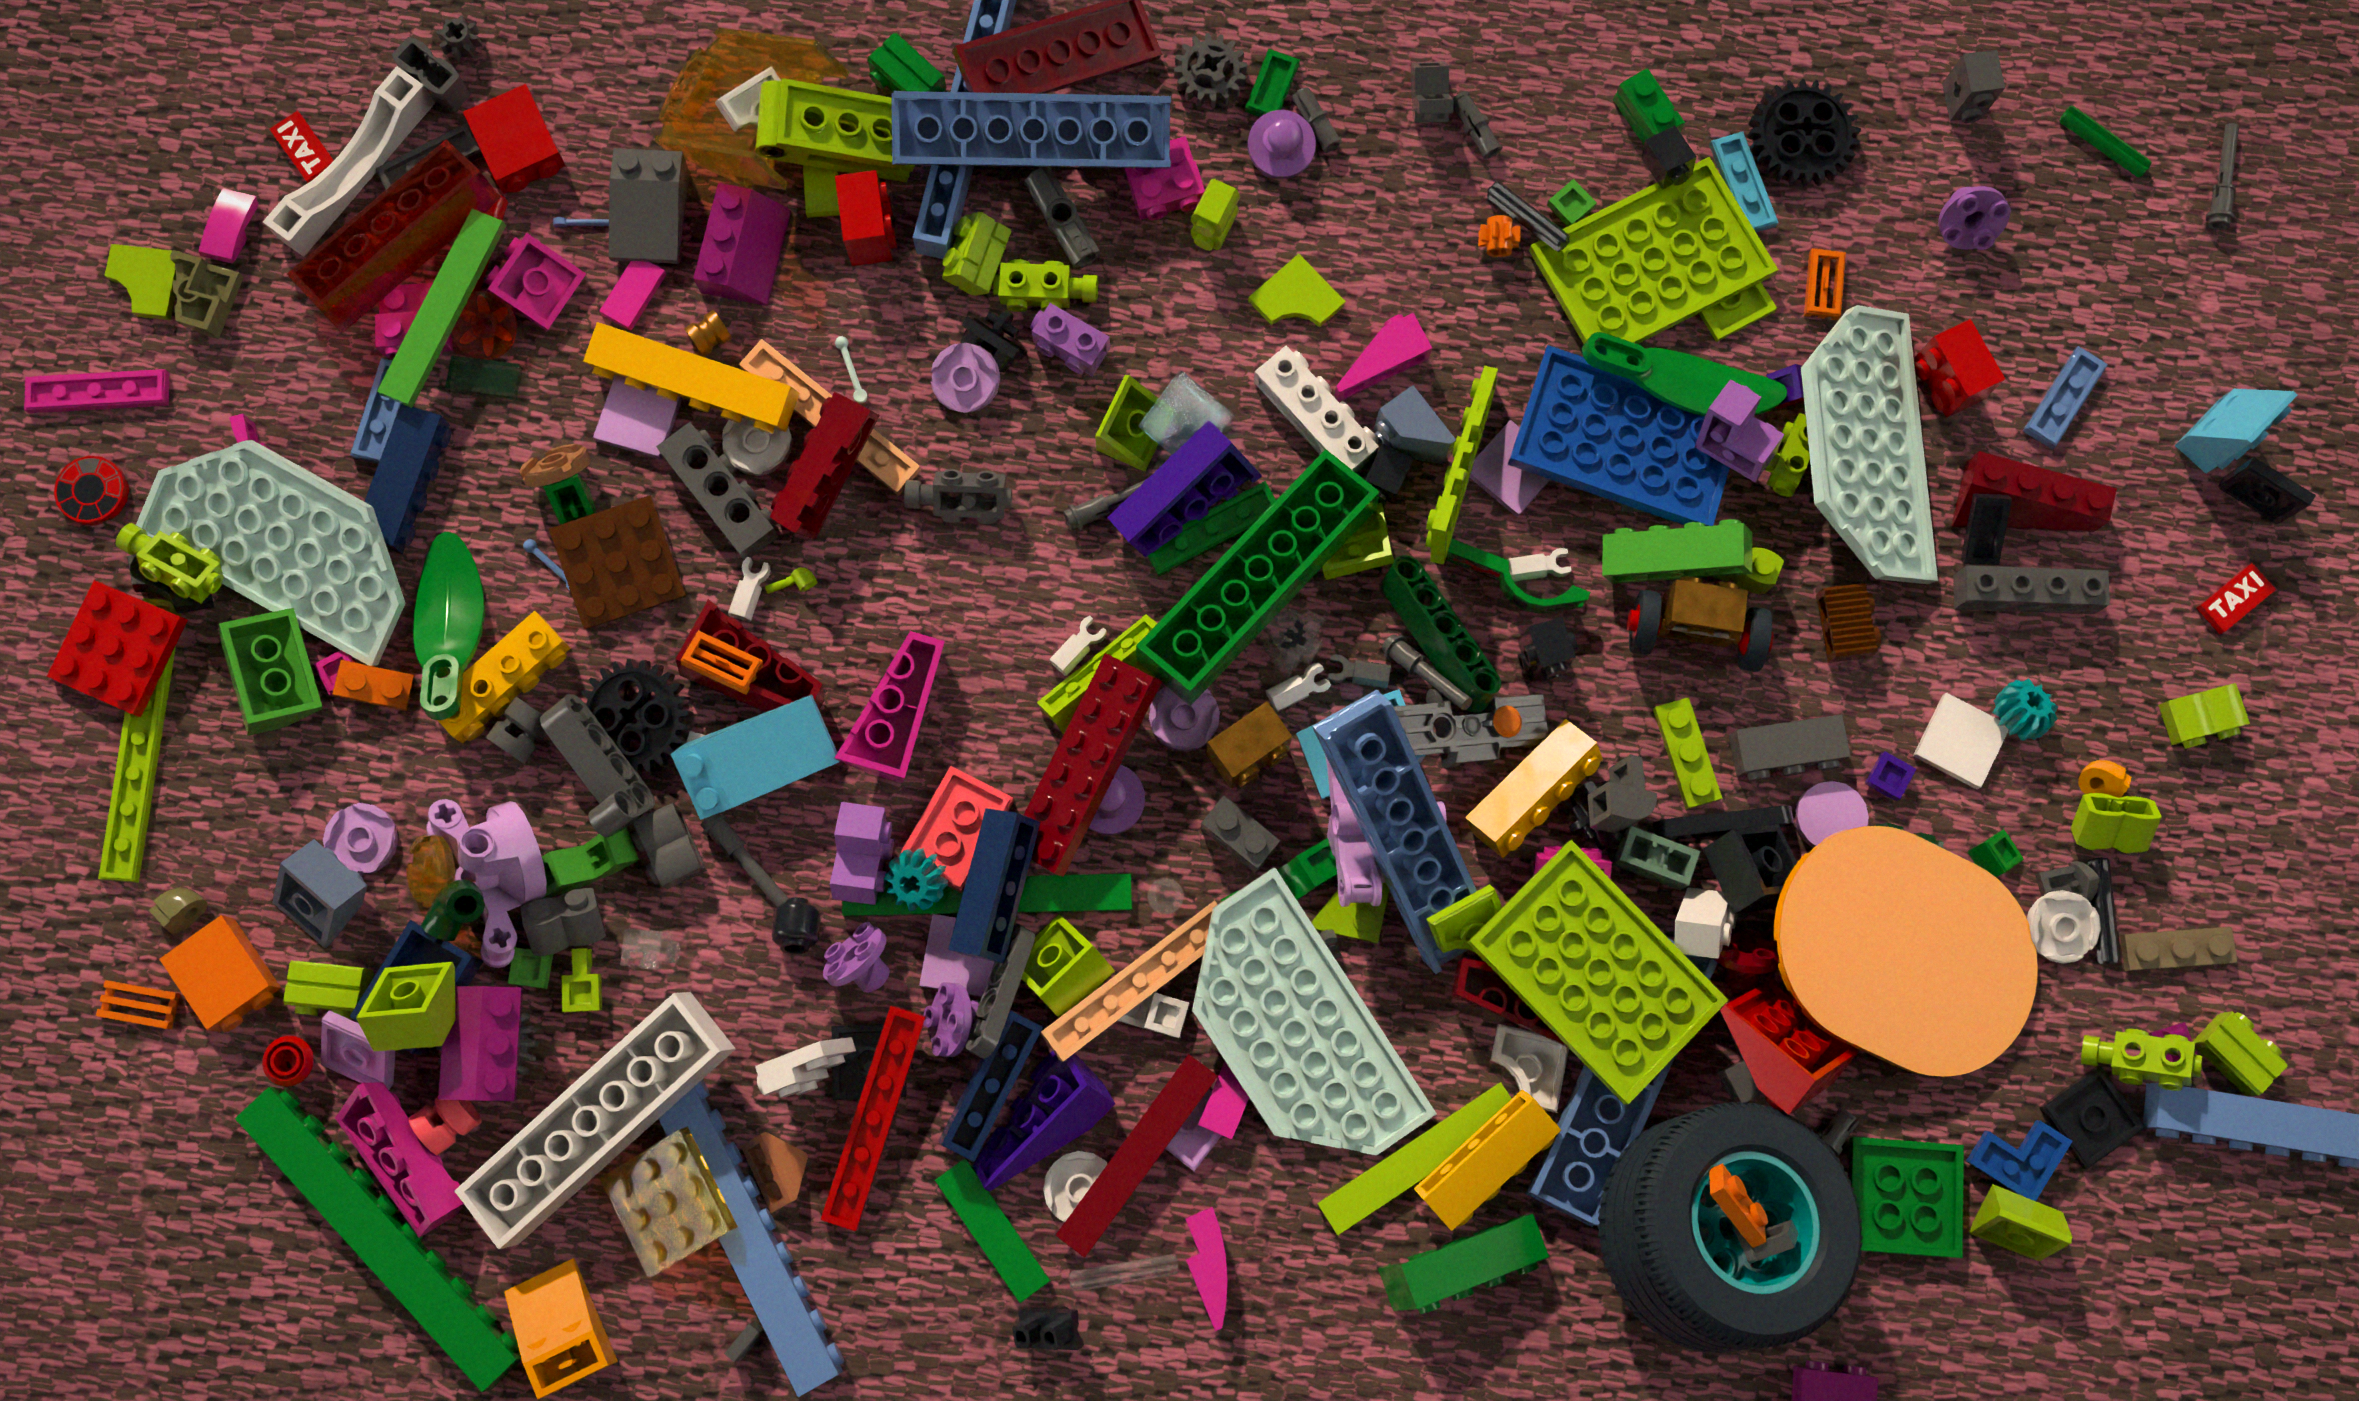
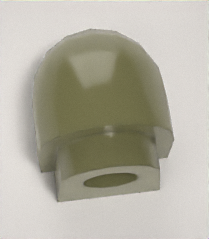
(178, 909)

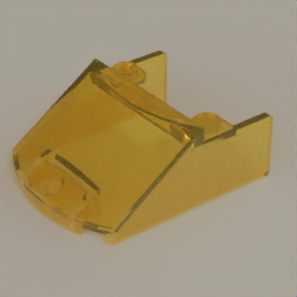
(697, 125)

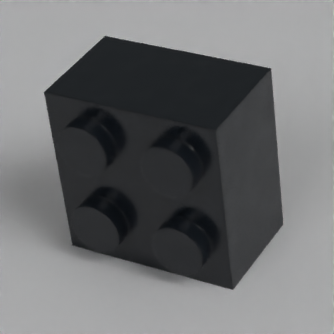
(1751, 866)

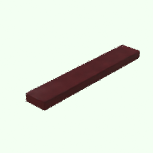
(1136, 1156)

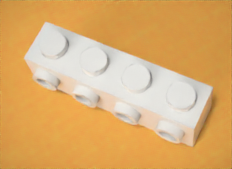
(1314, 410)

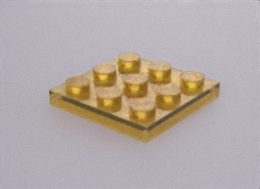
(668, 1202)

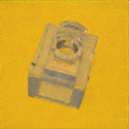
(649, 949)

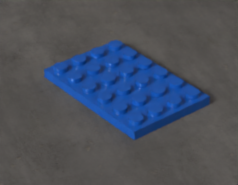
(1616, 442)

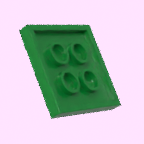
(1908, 1195)

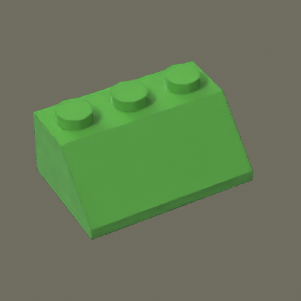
(269, 670)

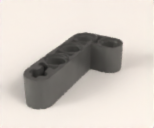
(599, 765)

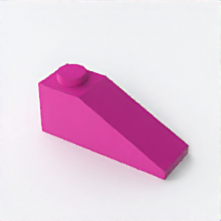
(1392, 351)

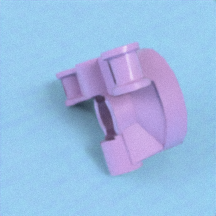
(501, 860)
(1356, 867)

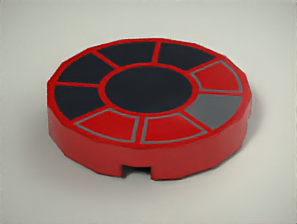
(91, 490)

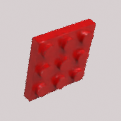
(117, 648)

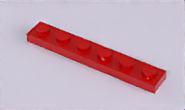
(873, 1118)

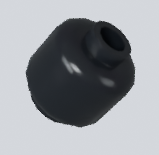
(796, 926)

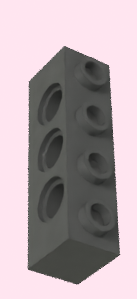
(687, 446)
(2031, 589)

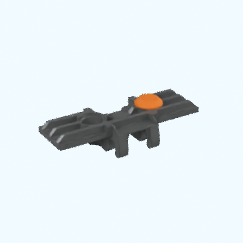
(1475, 736)

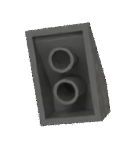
(647, 205)

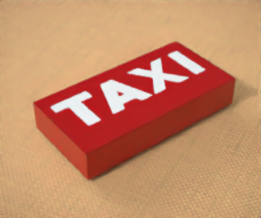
(302, 146)
(2236, 598)

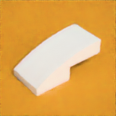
(1158, 1014)

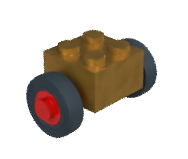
(1704, 616)

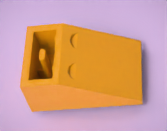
(558, 1329)

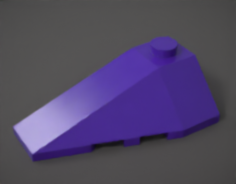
(1055, 1111)

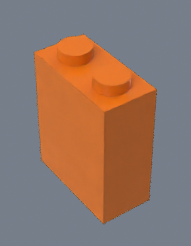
(221, 974)

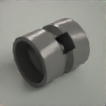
(525, 717)

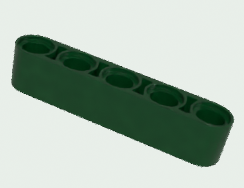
(1440, 631)

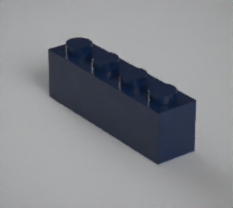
(405, 472)
(994, 885)
(989, 1088)

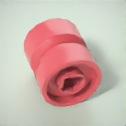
(459, 1118)

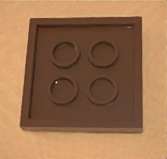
(617, 562)

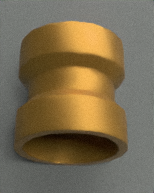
(708, 333)

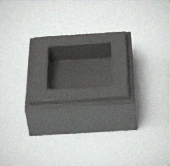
(745, 1342)

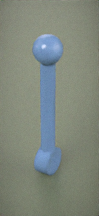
(563, 222)
(531, 547)

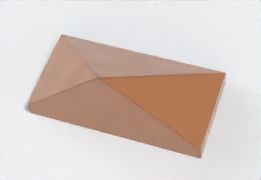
(776, 1168)

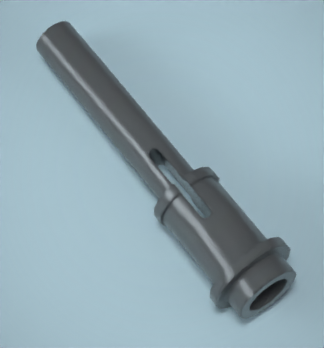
(2221, 213)
(1096, 508)
(1397, 649)
(733, 845)

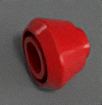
(288, 1061)

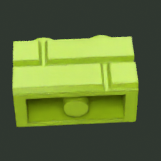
(975, 253)
(325, 987)
(2240, 1053)

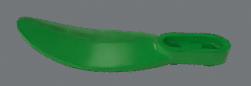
(1676, 376)
(447, 623)

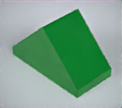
(570, 499)

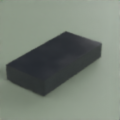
(1986, 529)

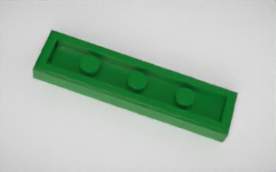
(1214, 529)
(992, 1230)

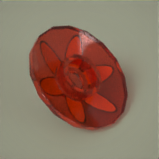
(470, 333)

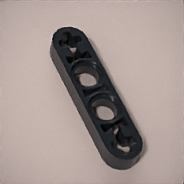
(1722, 823)

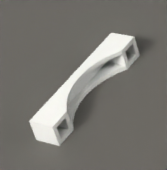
(311, 210)

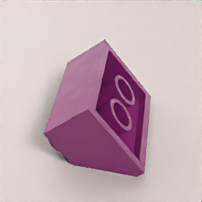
(741, 245)
(482, 1045)

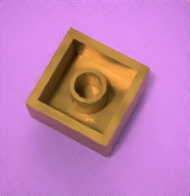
(1249, 745)

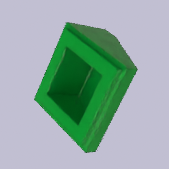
(1996, 854)

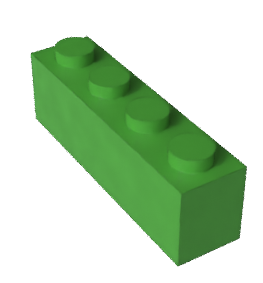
(1677, 552)

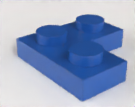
(2024, 1169)

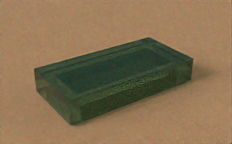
(483, 377)

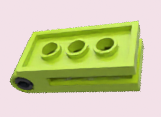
(845, 131)

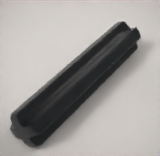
(1528, 216)
(2103, 901)

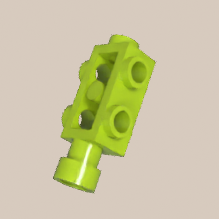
(1034, 290)
(1793, 459)
(192, 572)
(2150, 1063)

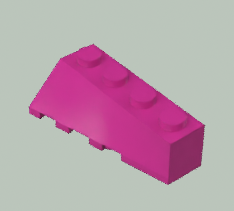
(890, 722)
(398, 1158)

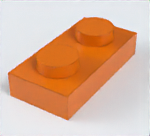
(373, 685)
(1733, 1200)

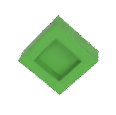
(1571, 203)
(530, 969)

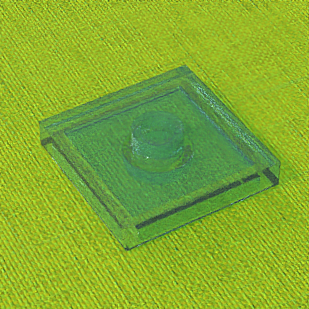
(1181, 412)

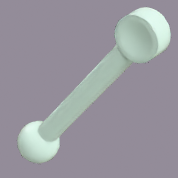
(860, 394)

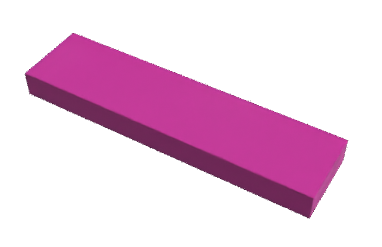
(96, 391)

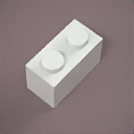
(1704, 923)

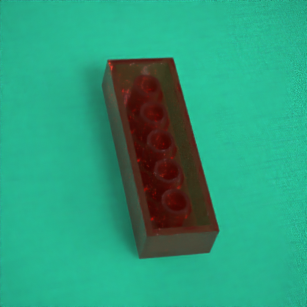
(393, 235)

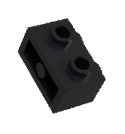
(1547, 650)

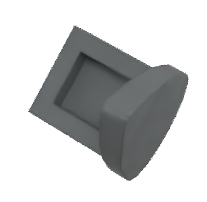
(2074, 878)
(1778, 1239)

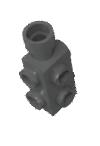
(962, 495)

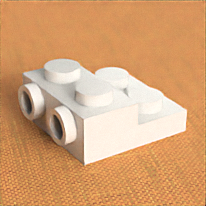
(802, 1068)

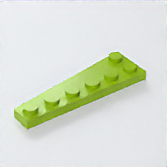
(1443, 519)

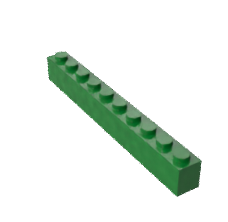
(381, 1237)

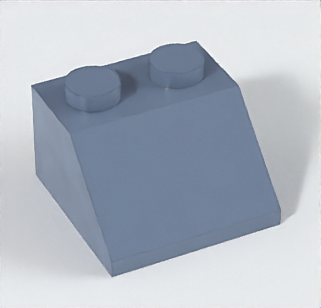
(1413, 428)
(318, 892)

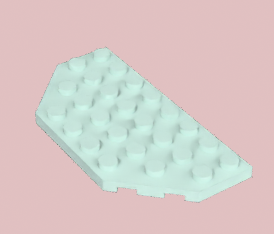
(1870, 444)
(285, 542)
(1300, 1027)

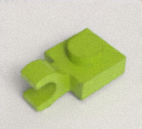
(582, 989)

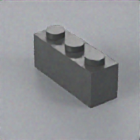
(1789, 747)

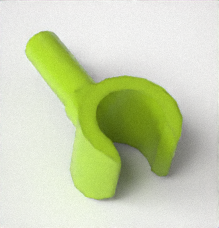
(801, 577)

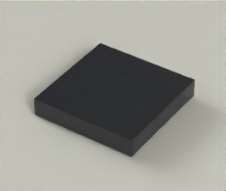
(2266, 491)
(851, 1075)
(2092, 1117)

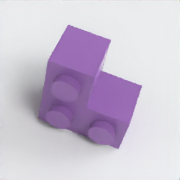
(1735, 435)
(862, 848)

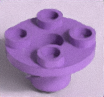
(1281, 144)
(1974, 217)
(1121, 804)
(858, 959)
(950, 1019)

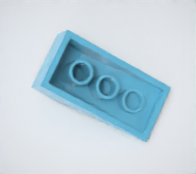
(755, 756)

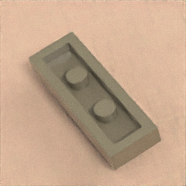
(2178, 948)

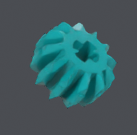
(2025, 709)
(915, 893)

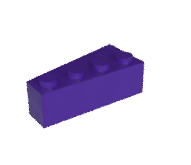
(1183, 489)

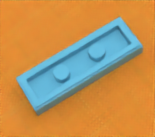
(1743, 179)

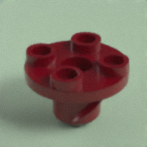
(1748, 957)

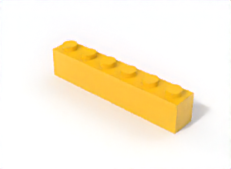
(692, 378)

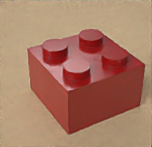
(865, 217)
(1958, 368)

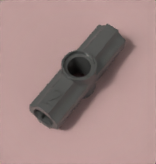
(1053, 201)

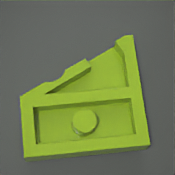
(1364, 550)
(1356, 921)

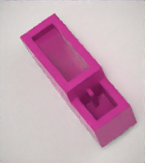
(1209, 1265)

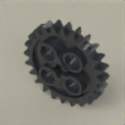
(1803, 133)
(655, 739)

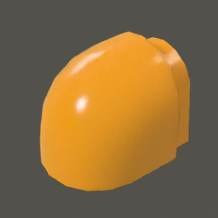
(2104, 778)

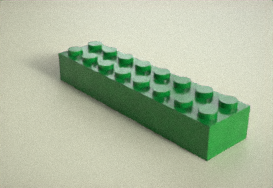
(1257, 577)

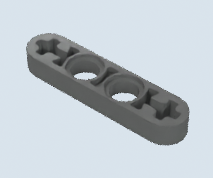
(1000, 994)

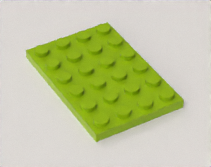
(1655, 258)
(1598, 972)

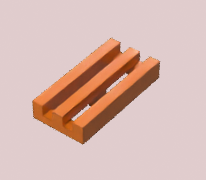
(1822, 310)
(716, 674)
(109, 999)

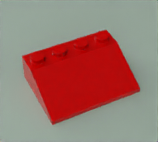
(1783, 1047)

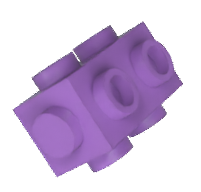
(1069, 339)

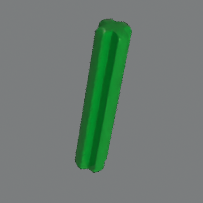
(2105, 141)

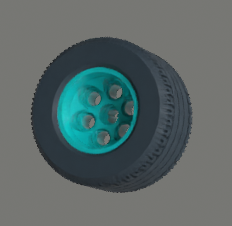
(1664, 1240)

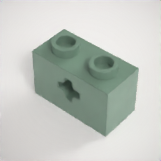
(1656, 858)

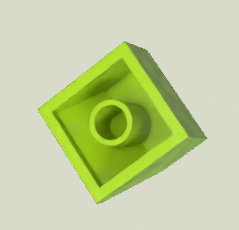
(1064, 967)
(410, 1007)

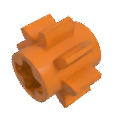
(1499, 236)

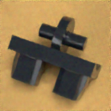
(1005, 350)
(1581, 812)
(1048, 1329)

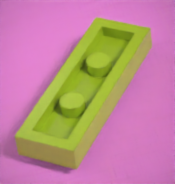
(1687, 753)

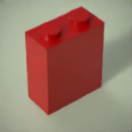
(514, 139)

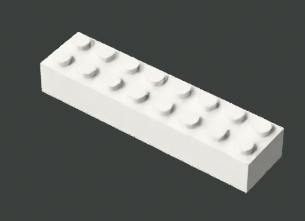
(594, 1120)

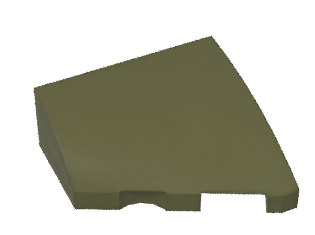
(203, 293)

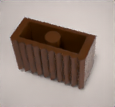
(1848, 622)

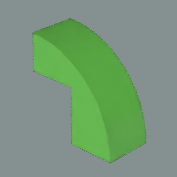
(587, 863)

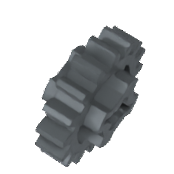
(1208, 75)

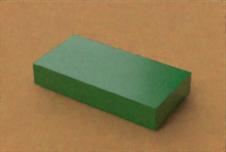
(1272, 83)

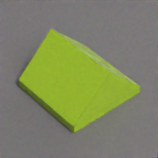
(1119, 430)
(2021, 1224)

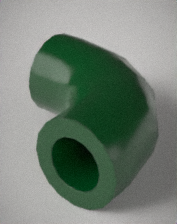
(453, 906)

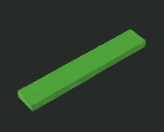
(441, 308)

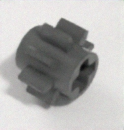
(466, 44)

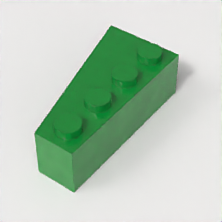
(1464, 1265)

